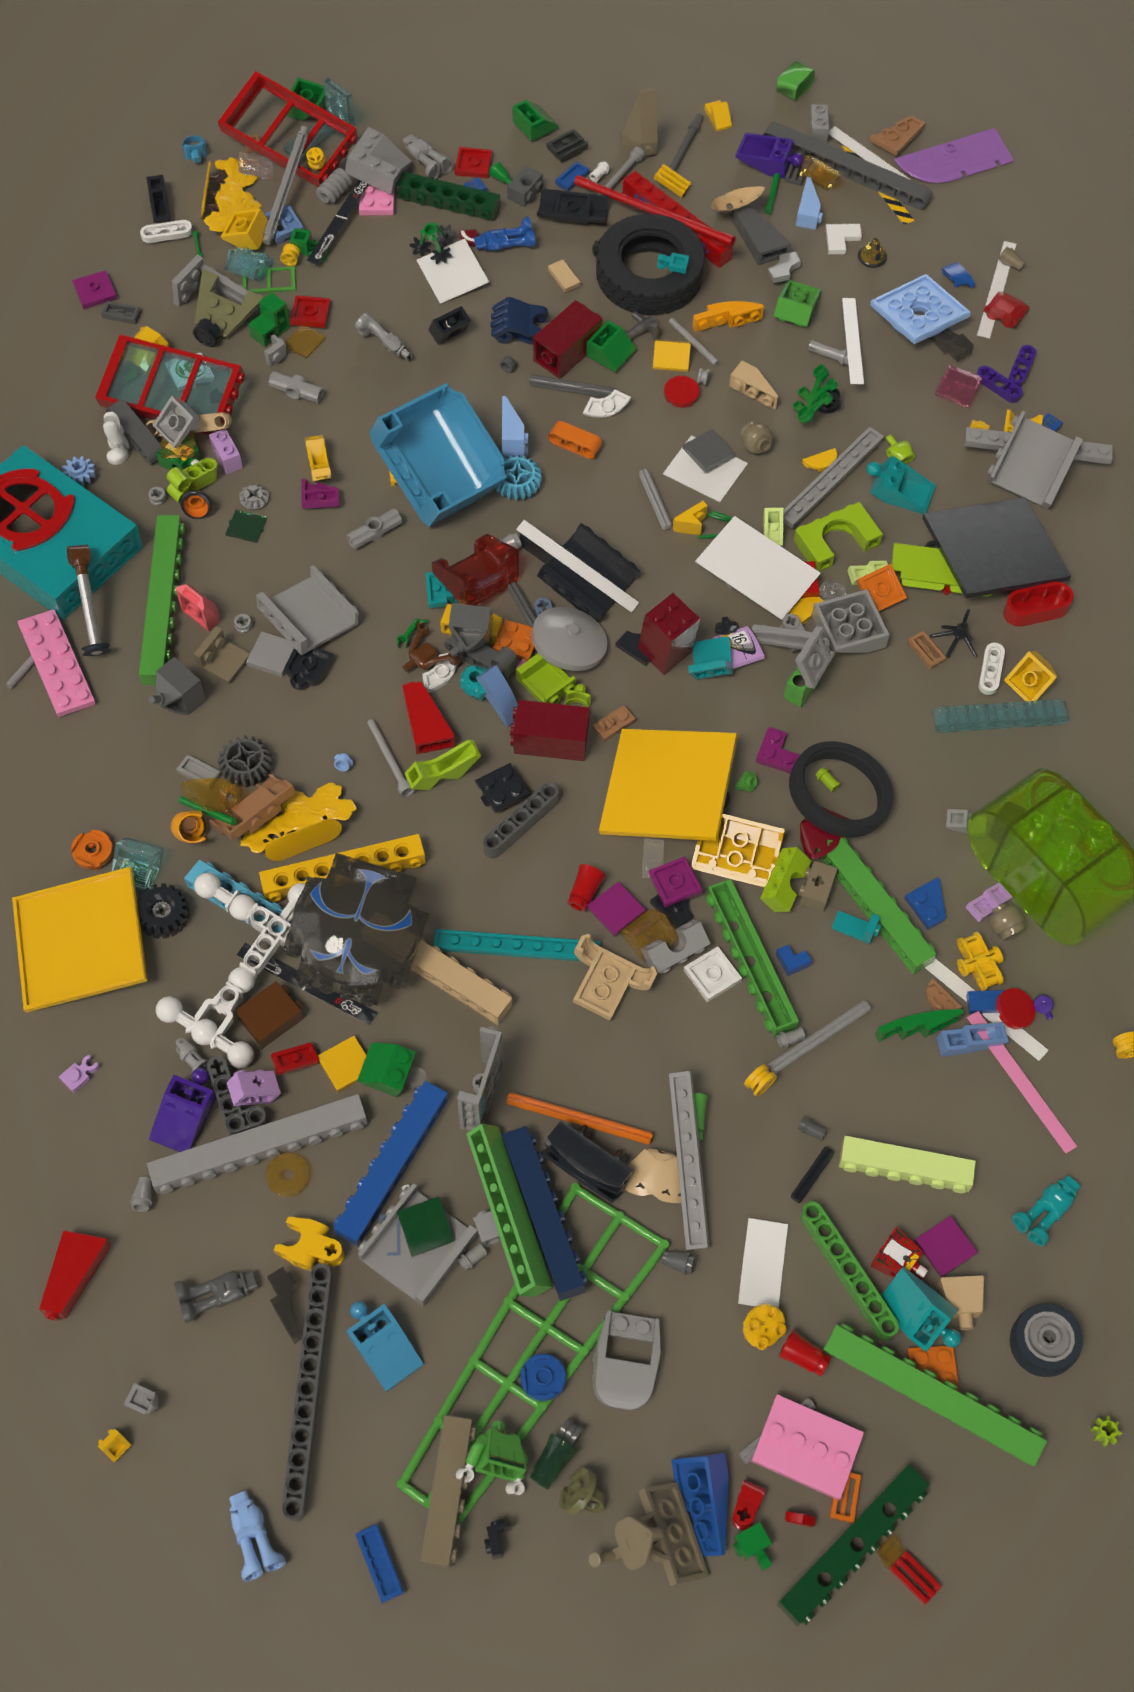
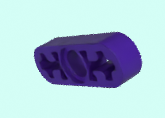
(1026, 362)
(1007, 394)

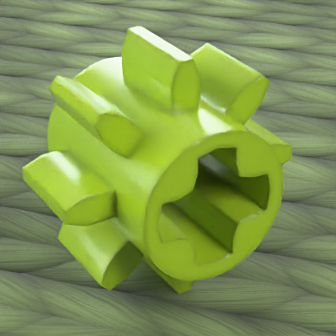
(1111, 1428)

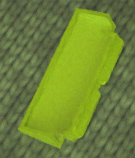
(923, 568)

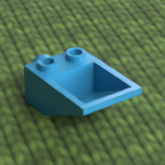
(385, 1349)

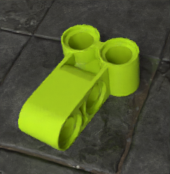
(191, 478)

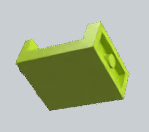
(544, 680)

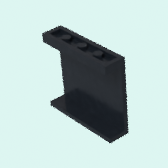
(601, 558)

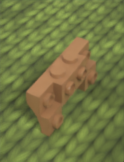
(256, 808)

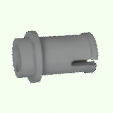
(785, 1039)
(471, 1257)

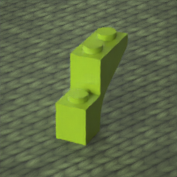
(450, 765)

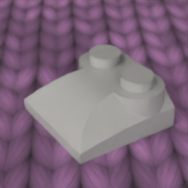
(176, 421)

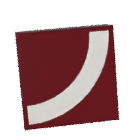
(469, 236)

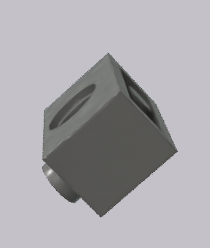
(525, 186)

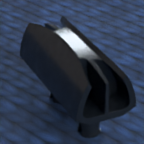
(587, 1161)

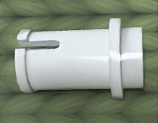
(602, 169)

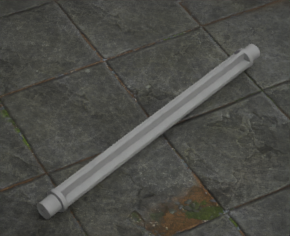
(285, 185)

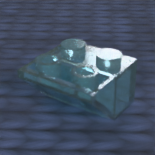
(248, 263)

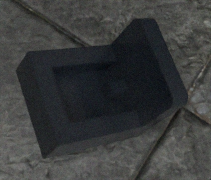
(492, 1543)

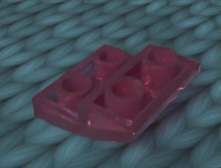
(958, 386)

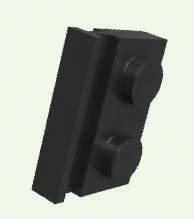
(567, 145)

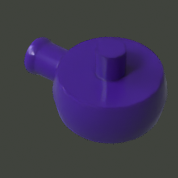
(1044, 1004)

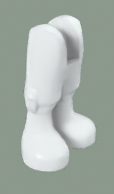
(116, 439)

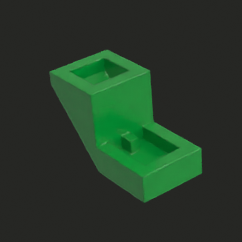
(303, 240)

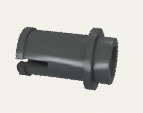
(811, 1128)

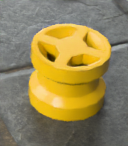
(314, 154)
(290, 254)

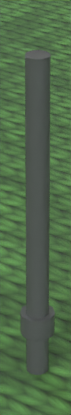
(693, 128)

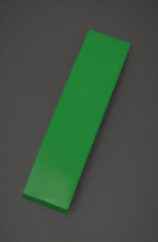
(925, 1022)

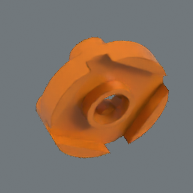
(94, 860)

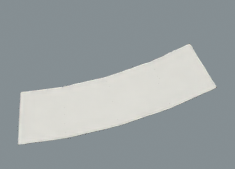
(762, 1263)

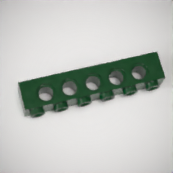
(448, 196)

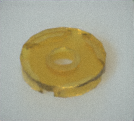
(284, 1163)

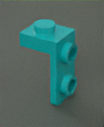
(856, 927)

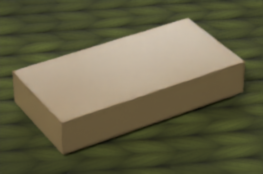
(564, 276)

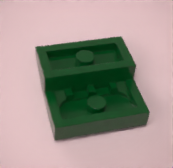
(425, 1226)

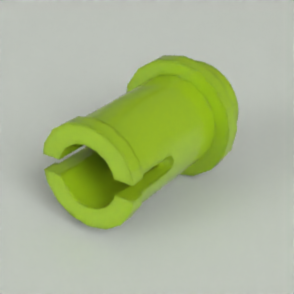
(827, 779)

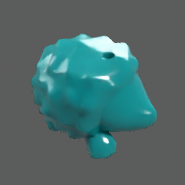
(470, 684)

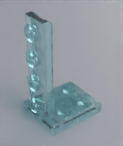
(337, 103)

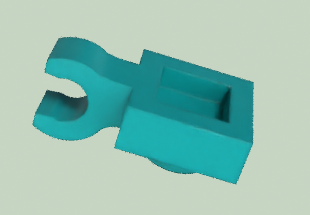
(676, 262)

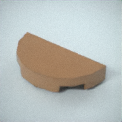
(939, 998)

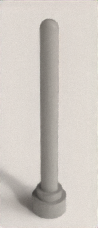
(636, 155)
(403, 786)

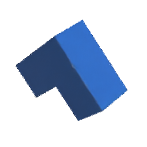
(792, 963)

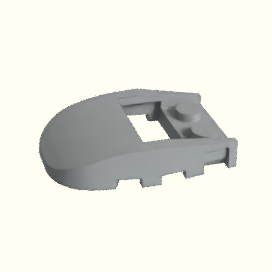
(622, 1382)

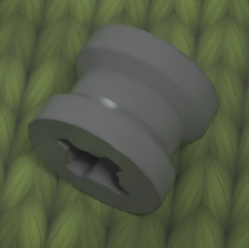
(570, 1432)

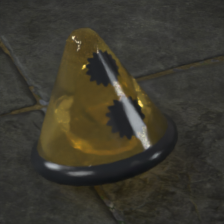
(872, 254)

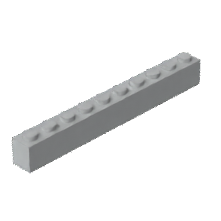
(257, 1144)

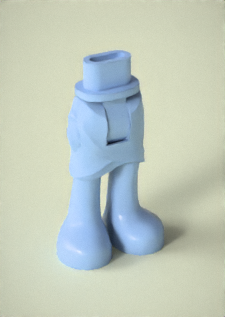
(248, 1523)

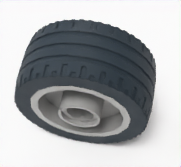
(1055, 1326)

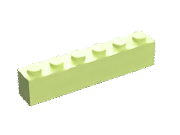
(907, 1164)

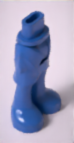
(499, 238)

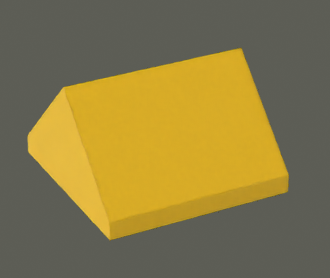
(671, 355)

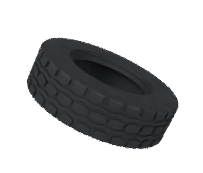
(643, 294)

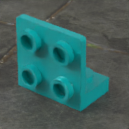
(711, 658)

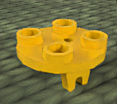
(755, 1331)

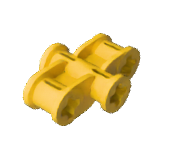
(980, 961)

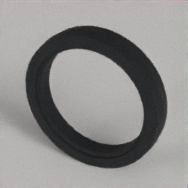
(822, 818)

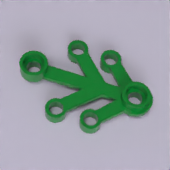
(806, 413)

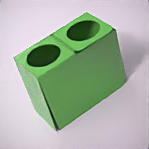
(793, 82)
(795, 693)

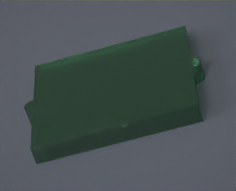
(246, 526)

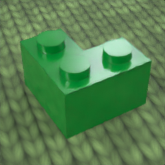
(273, 320)

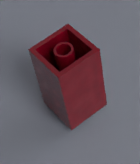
(565, 339)
(668, 633)
(550, 730)

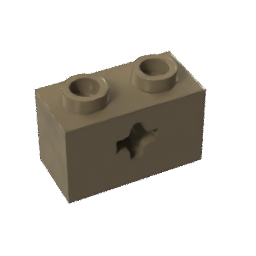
(815, 896)

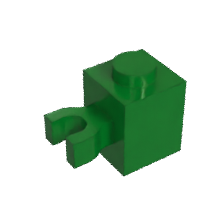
(752, 1544)

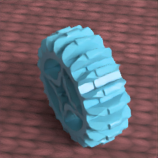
(528, 478)

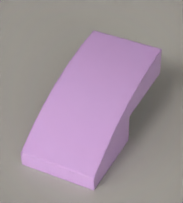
(992, 897)

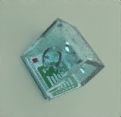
(142, 857)

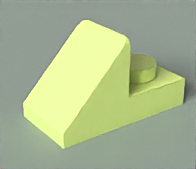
(773, 524)

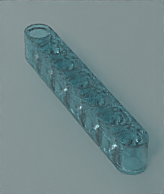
(1000, 715)

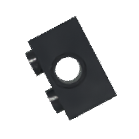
(449, 325)

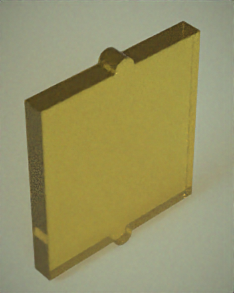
(304, 341)
(184, 450)

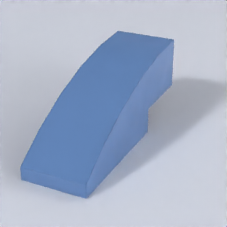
(498, 693)
(968, 1040)

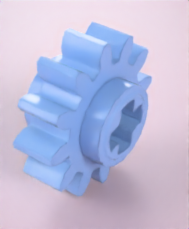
(79, 470)

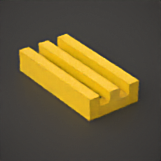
(672, 180)

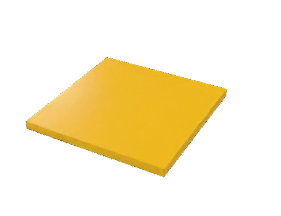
(668, 784)
(79, 939)

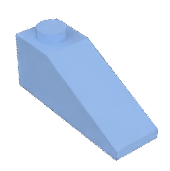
(809, 208)

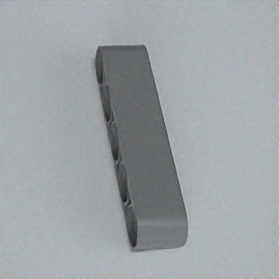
(518, 828)

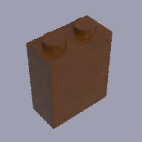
(269, 1014)

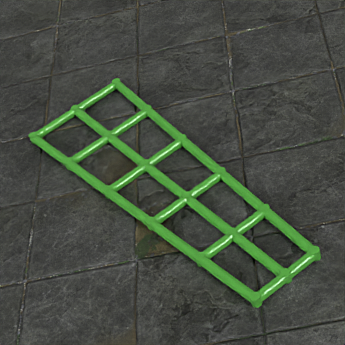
(508, 1384)

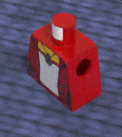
(899, 1252)

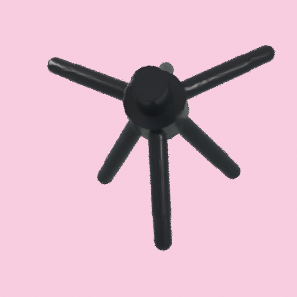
(960, 631)

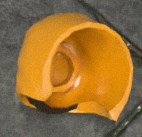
(189, 826)

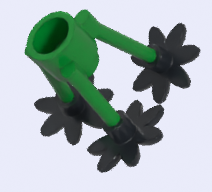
(431, 232)

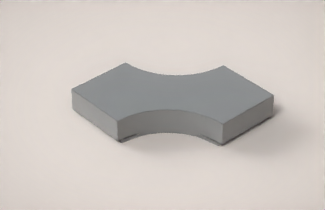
(784, 267)

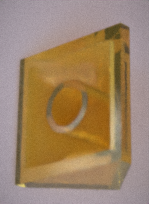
(820, 173)
(647, 929)

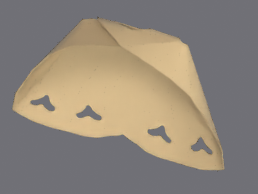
(734, 197)
(656, 1172)

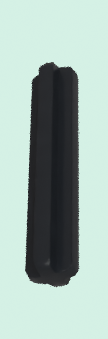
(812, 1174)

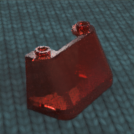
(480, 574)

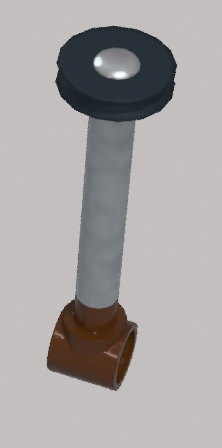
(80, 558)

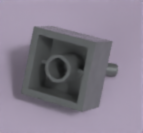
(469, 627)
(177, 688)

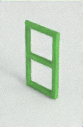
(269, 289)

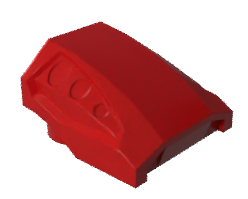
(1007, 309)

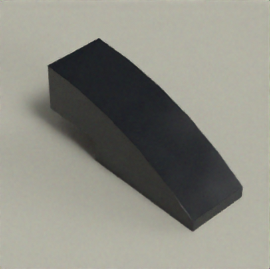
(158, 198)

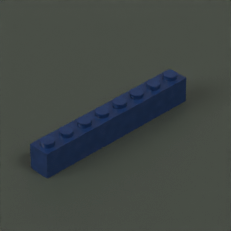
(543, 1213)

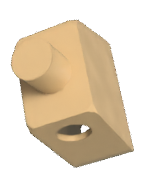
(965, 1295)

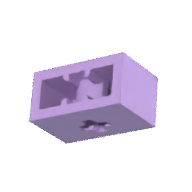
(225, 451)
(253, 1087)

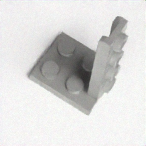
(189, 281)
(814, 654)

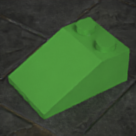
(797, 303)

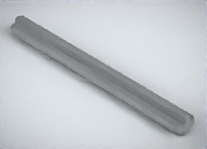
(819, 1037)

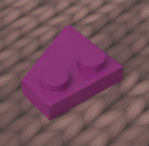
(319, 495)

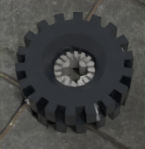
(162, 898)

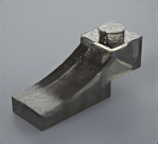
(956, 345)
(284, 1287)

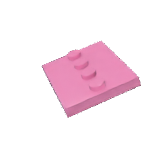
(807, 1447)

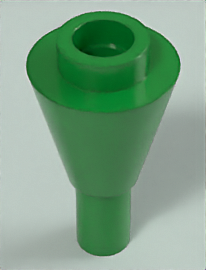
(499, 172)

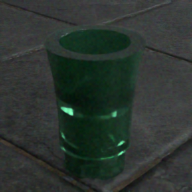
(552, 1461)

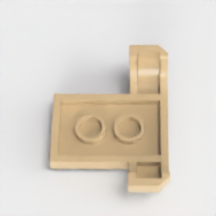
(607, 978)

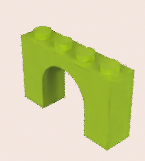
(851, 519)

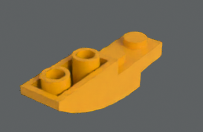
(733, 312)

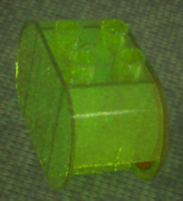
(1054, 855)

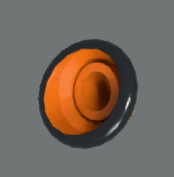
(196, 504)

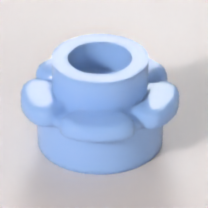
(342, 762)

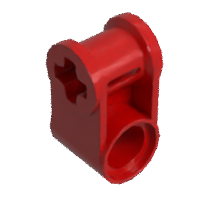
(748, 1502)

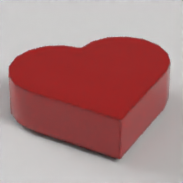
(800, 1519)

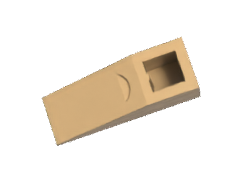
(752, 383)

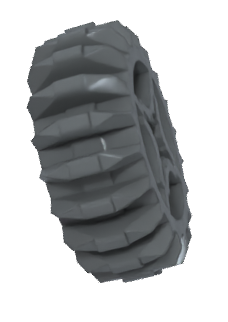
(234, 767)

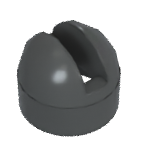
(507, 364)

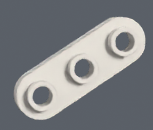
(166, 231)
(991, 663)

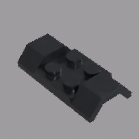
(573, 206)

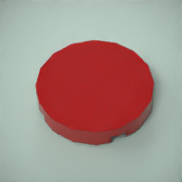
(681, 391)
(1015, 1008)

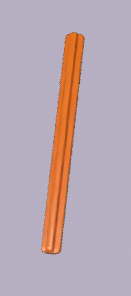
(579, 1118)

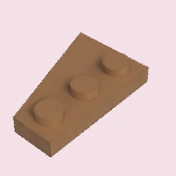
(899, 136)

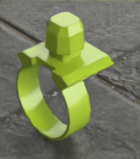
(578, 696)

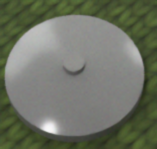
(569, 638)

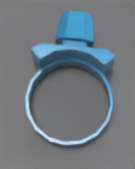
(194, 152)

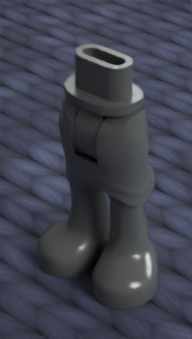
(225, 1289)

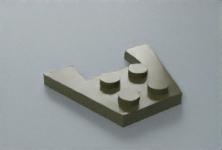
(221, 310)

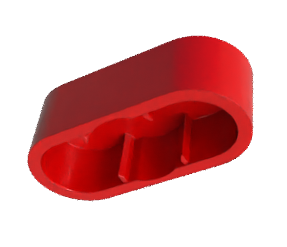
(1038, 604)

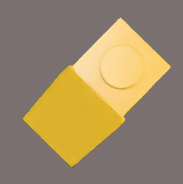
(719, 115)
(690, 520)

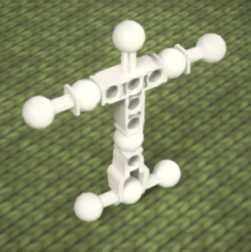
(240, 979)

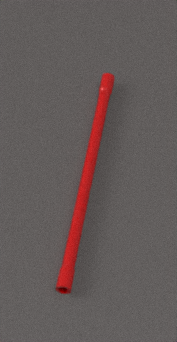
(588, 184)

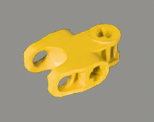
(312, 1245)

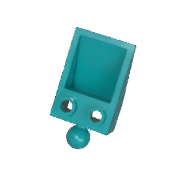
(900, 485)
(917, 1306)

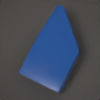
(958, 275)

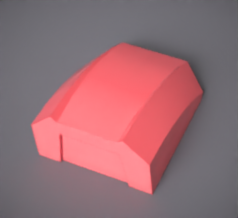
(198, 606)

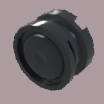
(206, 332)
(834, 405)

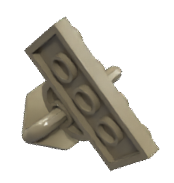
(660, 1535)

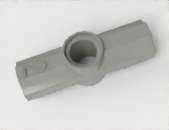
(296, 387)
(374, 528)

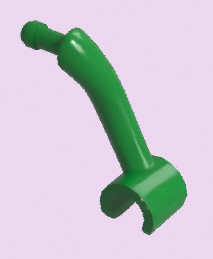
(404, 638)

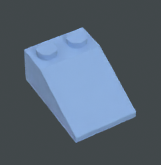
(513, 436)

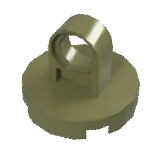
(580, 1492)

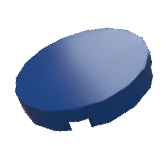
(543, 1377)

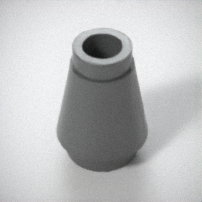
(679, 1261)

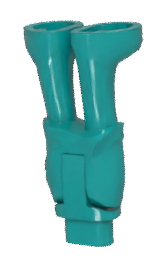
(1054, 1201)

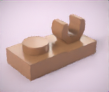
(613, 723)

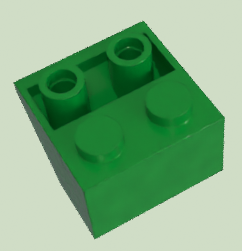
(532, 120)
(610, 346)

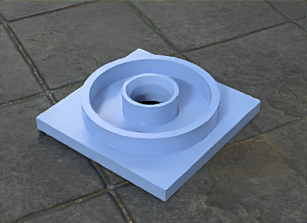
(920, 296)

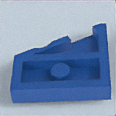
(928, 903)

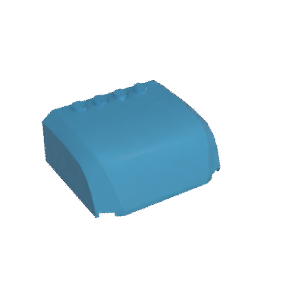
(438, 453)

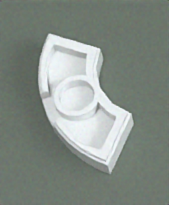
(606, 406)
(439, 675)

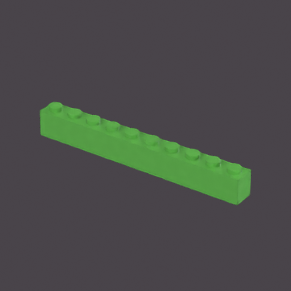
(161, 597)
(934, 1395)

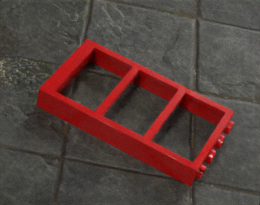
(247, 96)

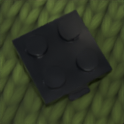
(502, 788)

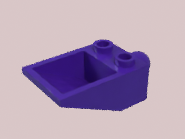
(768, 153)
(181, 1118)

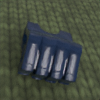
(516, 319)

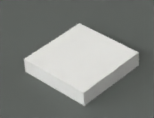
(712, 974)

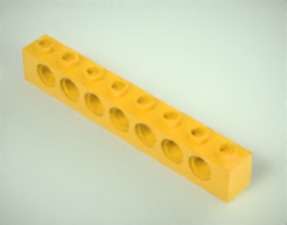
(372, 854)

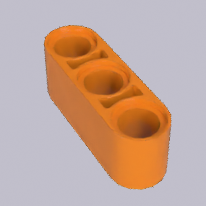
(575, 439)

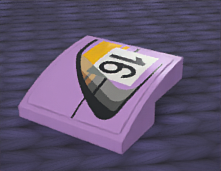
(744, 647)

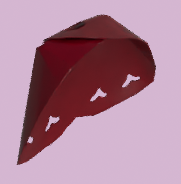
(813, 837)

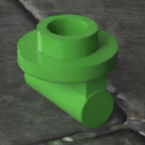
(747, 782)

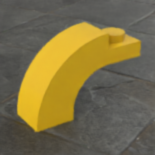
(317, 457)

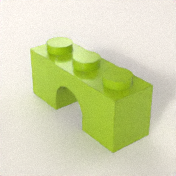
(777, 892)

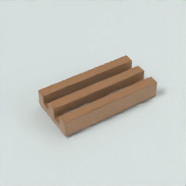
(924, 652)

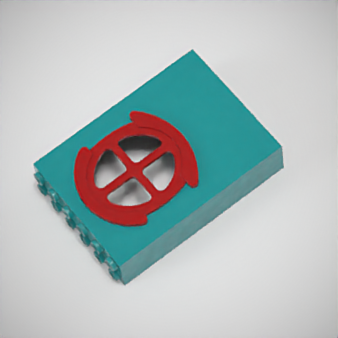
(39, 558)

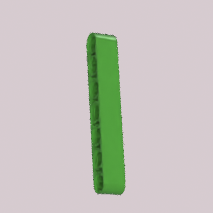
(850, 1282)

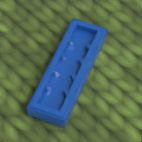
(379, 1563)

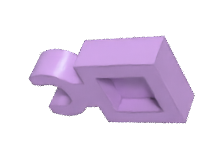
(77, 1076)

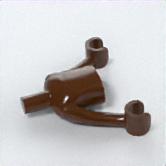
(425, 655)

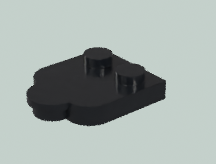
(308, 668)

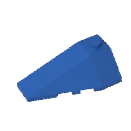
(705, 1491)

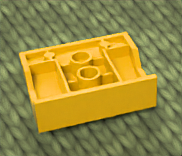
(742, 851)

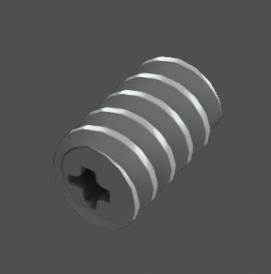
(333, 186)

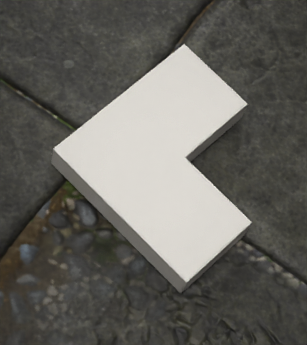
(839, 233)

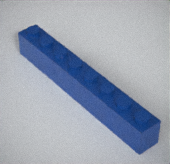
(391, 1163)

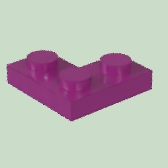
(773, 755)

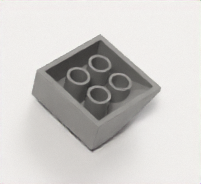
(377, 161)
(851, 623)

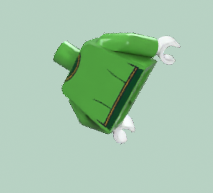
(497, 1455)

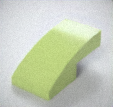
(857, 572)

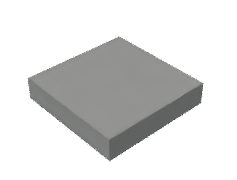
(270, 654)

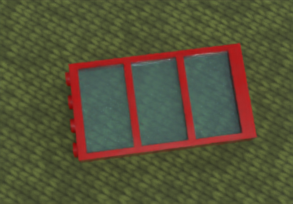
(150, 373)

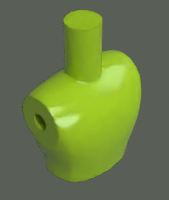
(901, 450)

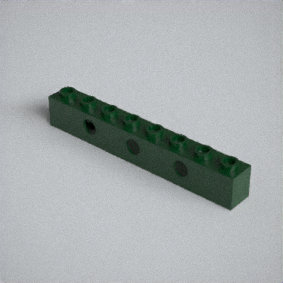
(840, 1558)

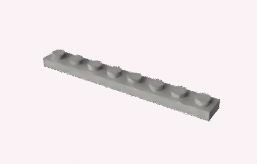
(994, 440)
(831, 477)
(689, 1161)

